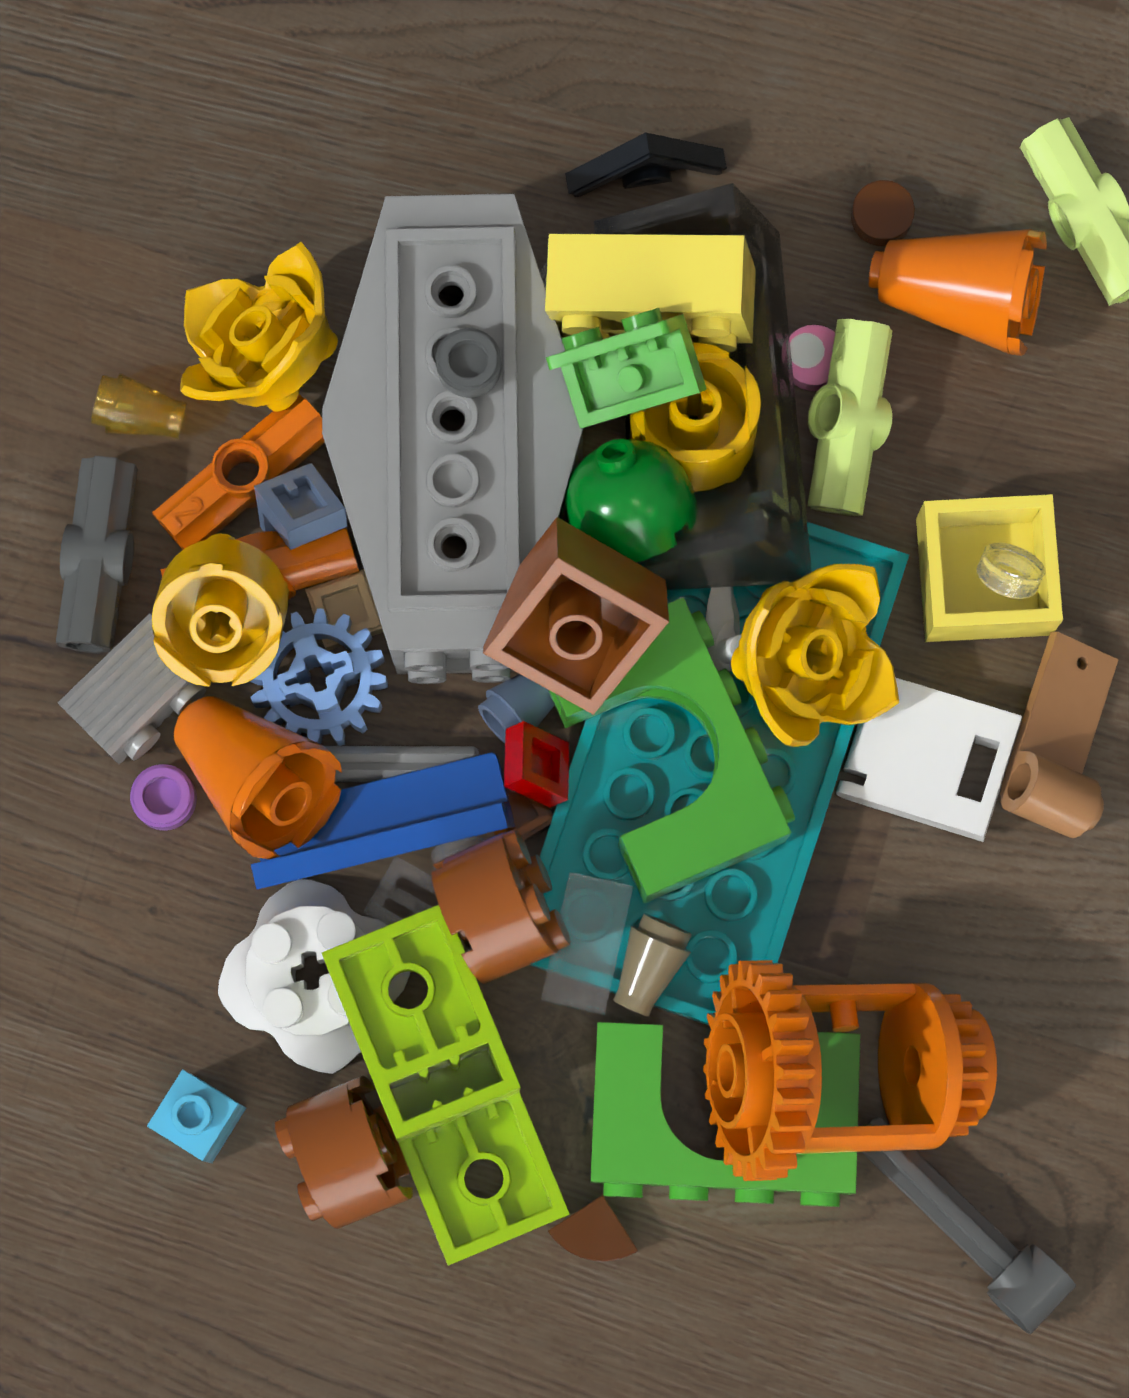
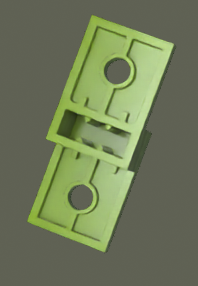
(445, 1084)

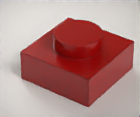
(536, 764)

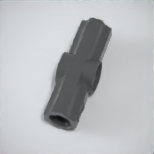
(96, 555)

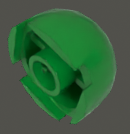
(631, 498)

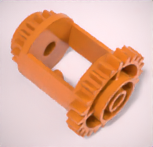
(768, 1067)

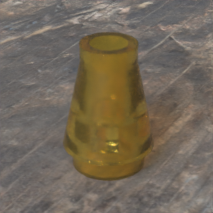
(136, 409)

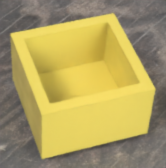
(949, 549)

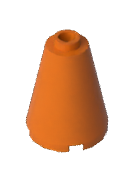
(966, 283)
(258, 775)

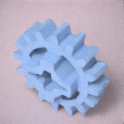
(343, 671)

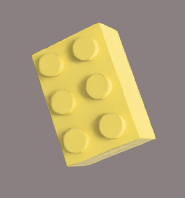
(617, 276)

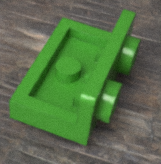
(629, 370)

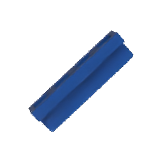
(398, 818)

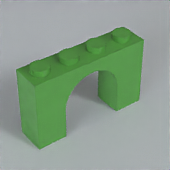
(739, 809)
(638, 1147)

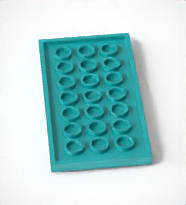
(659, 759)

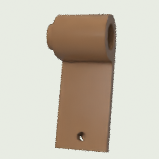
(1055, 739)

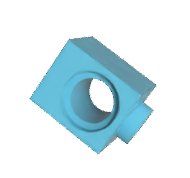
(196, 1116)

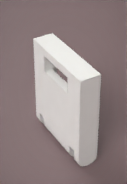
(920, 754)

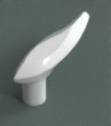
(724, 625)

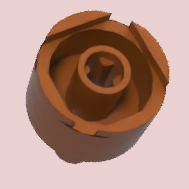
(499, 906)
(344, 1154)

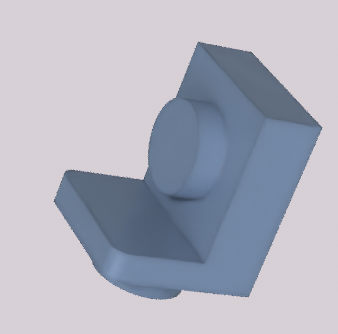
(299, 506)

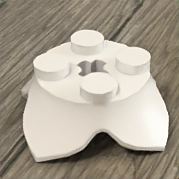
(261, 982)

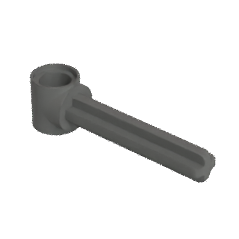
(1024, 1282)

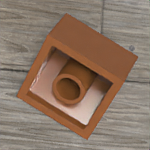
(577, 616)

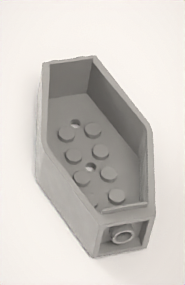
(409, 477)

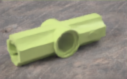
(1083, 204)
(850, 417)

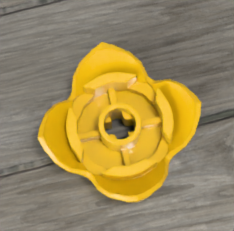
(260, 339)
(811, 654)

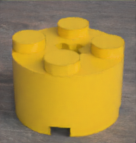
(722, 438)
(250, 605)

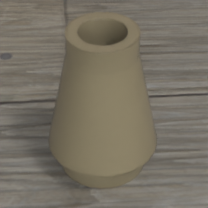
(650, 963)

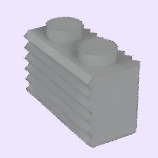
(129, 696)

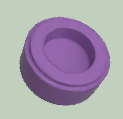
(163, 797)

